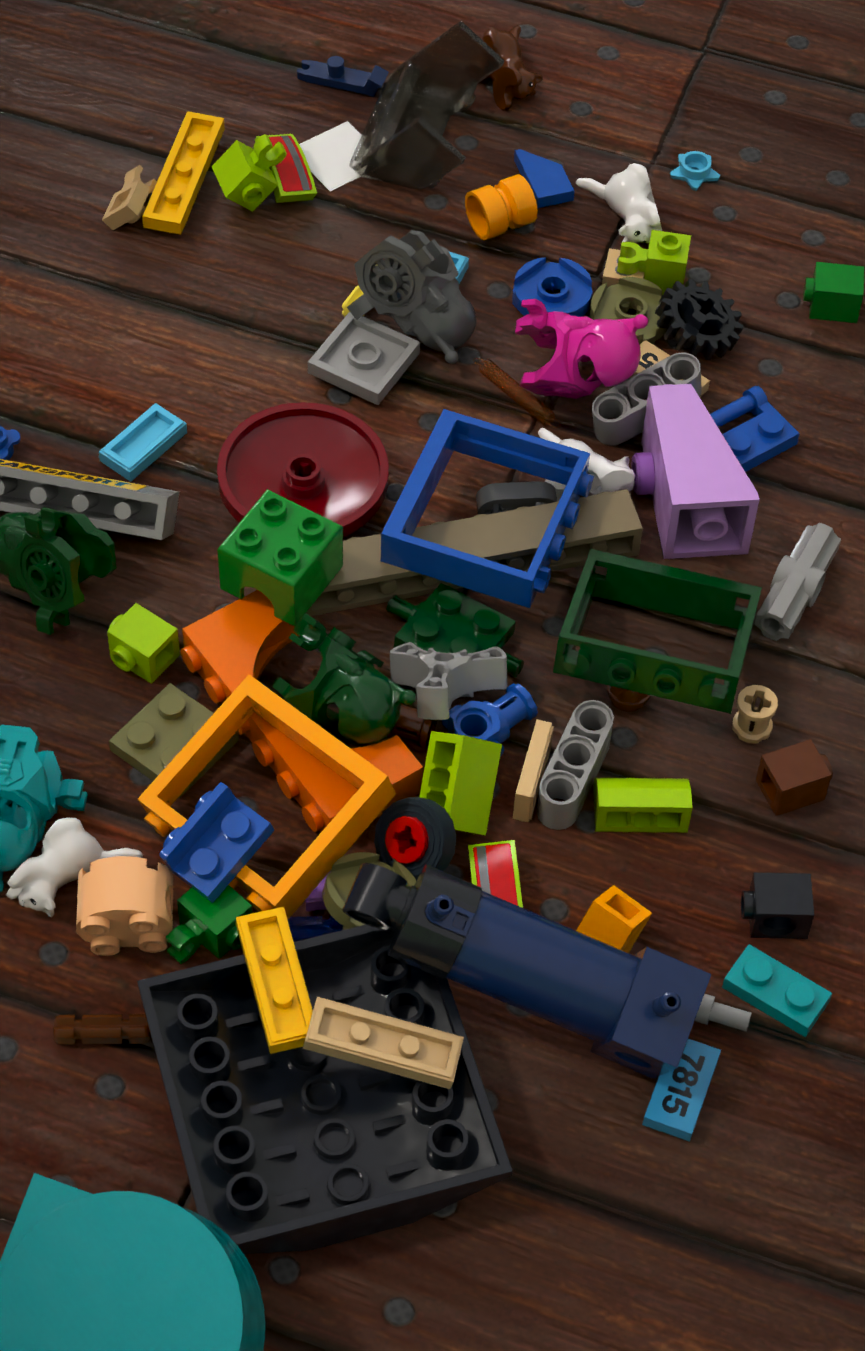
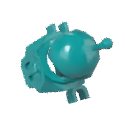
(35, 788)

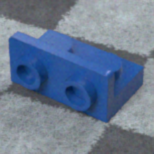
(215, 842)

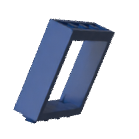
(504, 448)

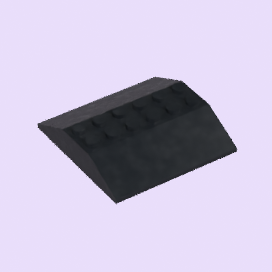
(305, 1143)

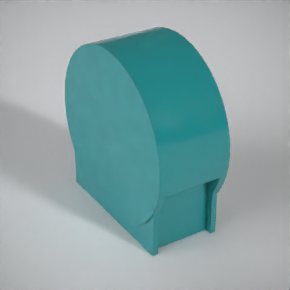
(123, 1277)

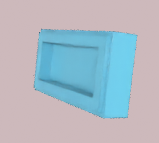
(143, 442)

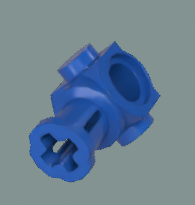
(494, 719)

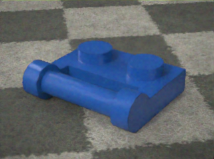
(759, 437)

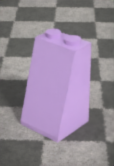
(700, 489)

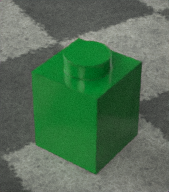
(835, 292)

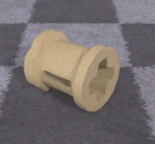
(748, 712)

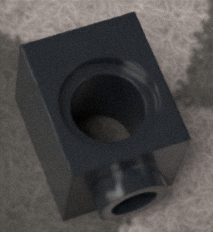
(779, 905)

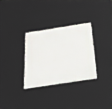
(331, 154)

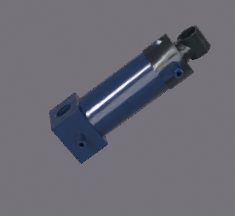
(629, 1004)

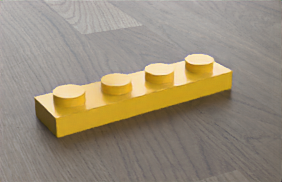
(183, 173)

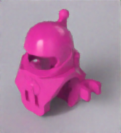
(605, 342)

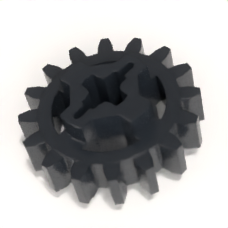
(699, 319)

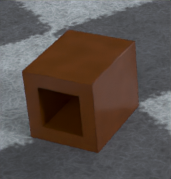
(794, 777)

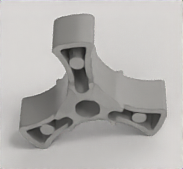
(446, 676)

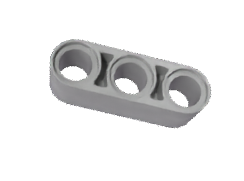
(627, 403)
(570, 781)

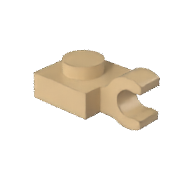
(128, 203)

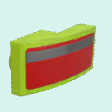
(293, 173)
(496, 870)

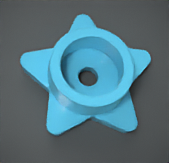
(694, 169)

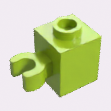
(246, 171)
(662, 262)

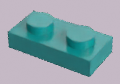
(777, 990)

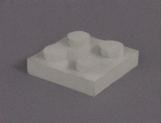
(364, 358)

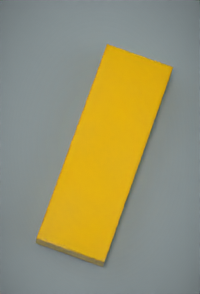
(275, 978)

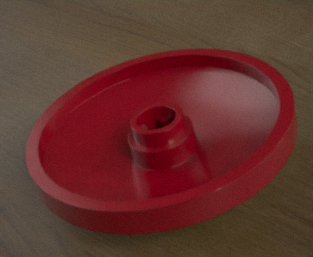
(309, 457)

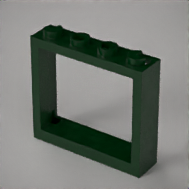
(666, 591)

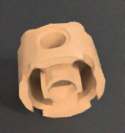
(124, 905)

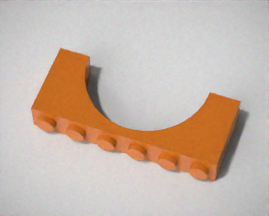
(242, 642)

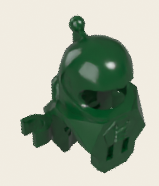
(50, 564)
(365, 697)

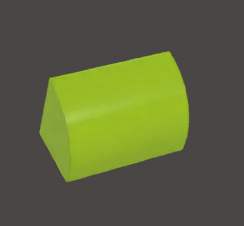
(461, 778)
(642, 804)

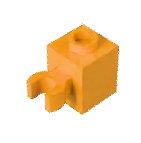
(615, 919)

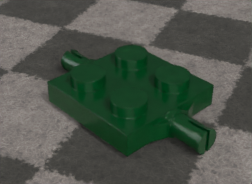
(454, 623)

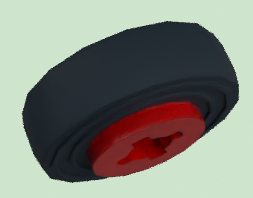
(425, 824)

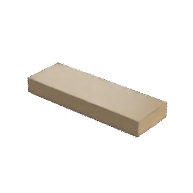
(383, 1043)

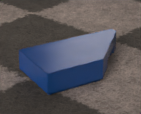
(545, 178)

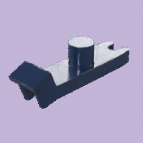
(337, 76)

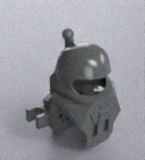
(429, 291)

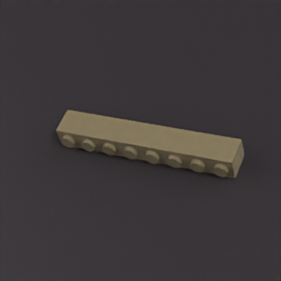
(508, 537)

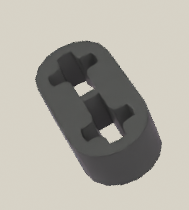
(511, 495)

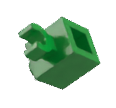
(207, 924)

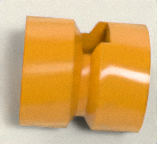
(502, 206)

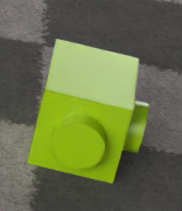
(142, 643)

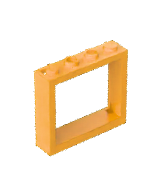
(332, 843)

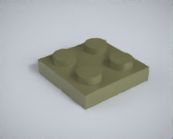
(162, 731)

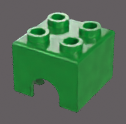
(283, 554)

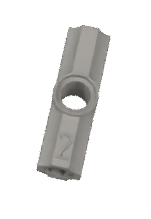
(797, 581)

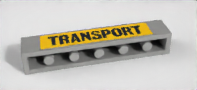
(105, 501)

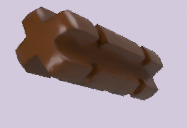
(101, 1029)

